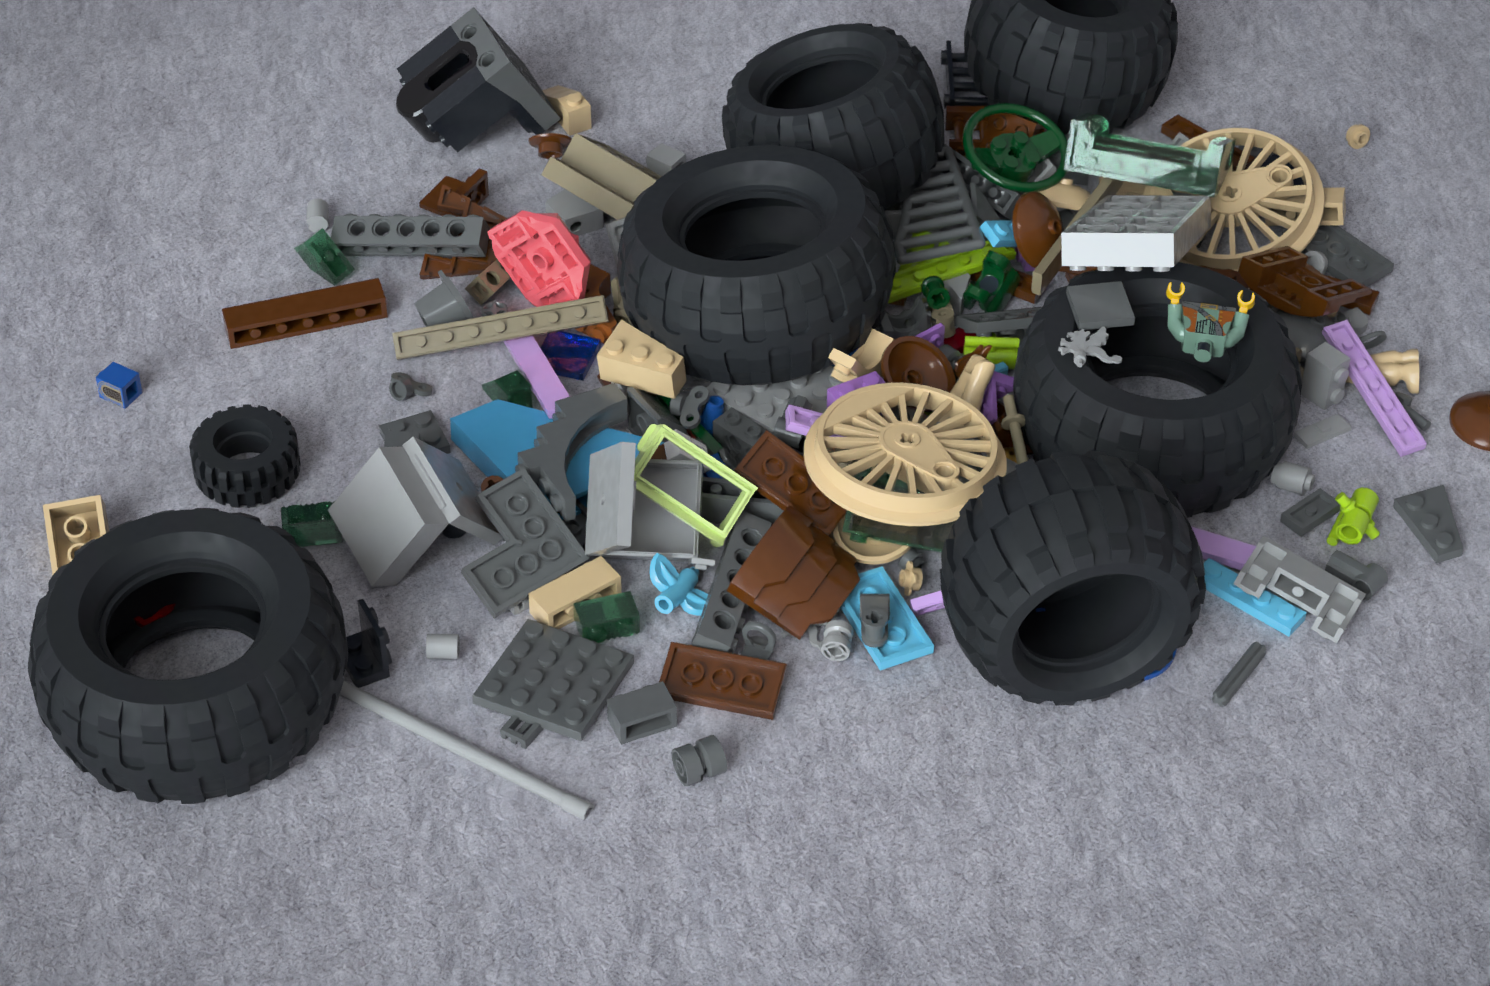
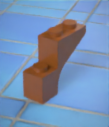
(599, 284)

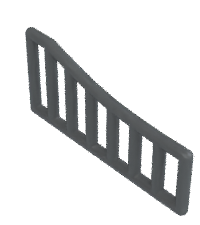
(964, 202)

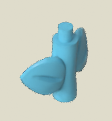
(676, 587)

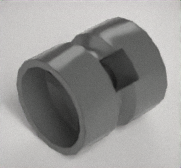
(702, 759)

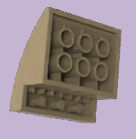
(600, 175)

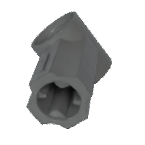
(790, 438)
(1364, 578)

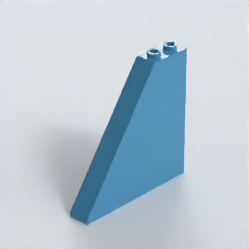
(501, 429)

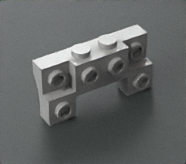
(1302, 584)

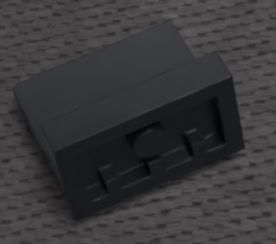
(367, 649)

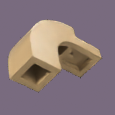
(863, 361)

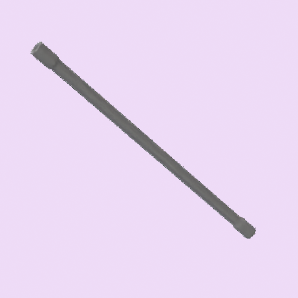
(567, 801)

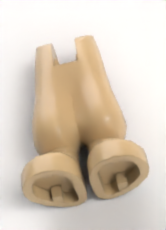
(1397, 367)
(973, 382)

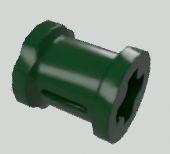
(936, 288)

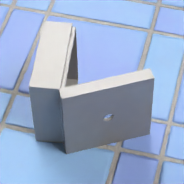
(403, 505)
(628, 523)

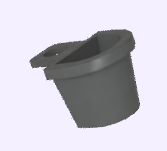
(443, 304)

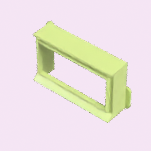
(647, 447)

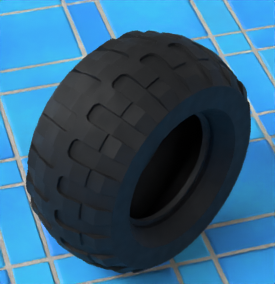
(757, 263)
(1197, 446)
(201, 731)

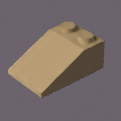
(72, 525)

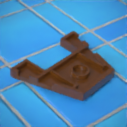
(460, 266)

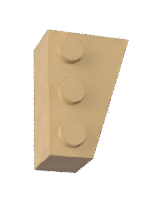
(641, 362)

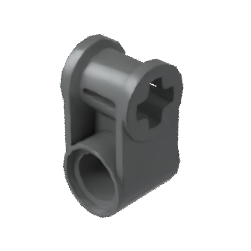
(874, 619)

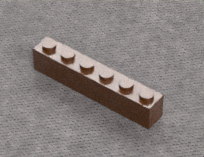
(304, 313)

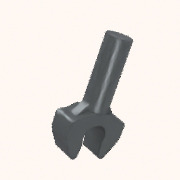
(1418, 419)

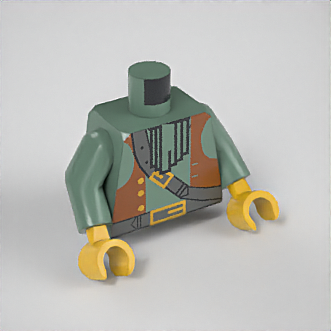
(1204, 327)

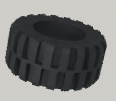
(250, 479)

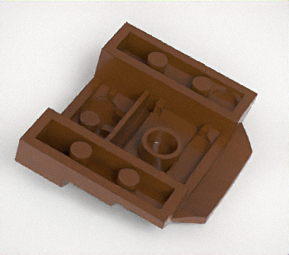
(1295, 286)
(796, 575)

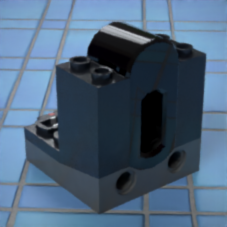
(467, 84)

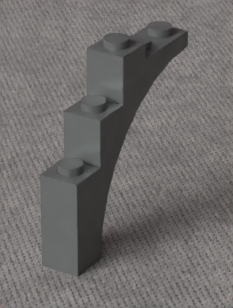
(557, 442)

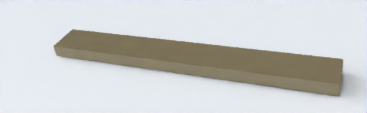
(1052, 260)
(500, 327)

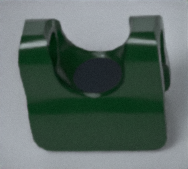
(994, 284)

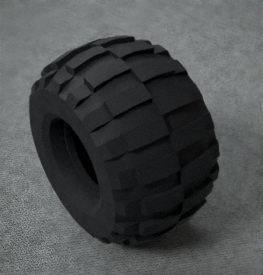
(1072, 55)
(847, 96)
(1095, 550)

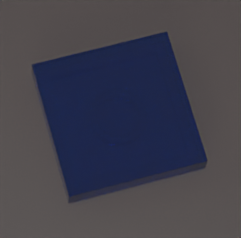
(570, 353)

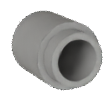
(1292, 477)

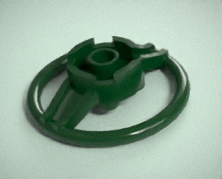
(1014, 156)

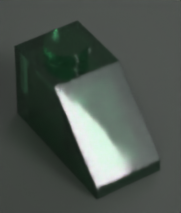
(324, 257)
(510, 388)

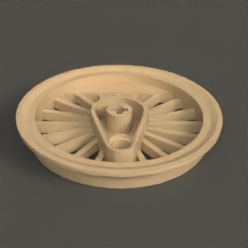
(1254, 192)
(916, 453)

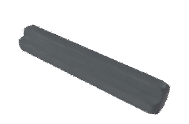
(1239, 674)

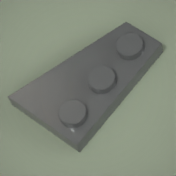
(1432, 522)

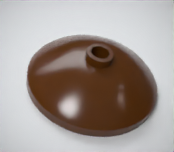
(1035, 226)
(916, 362)
(1471, 419)

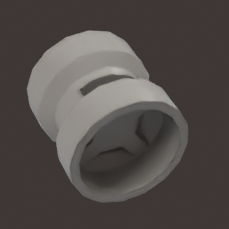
(837, 640)

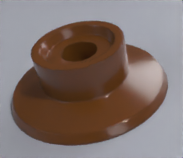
(550, 144)

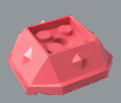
(541, 257)

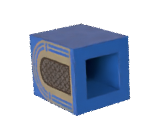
(119, 385)

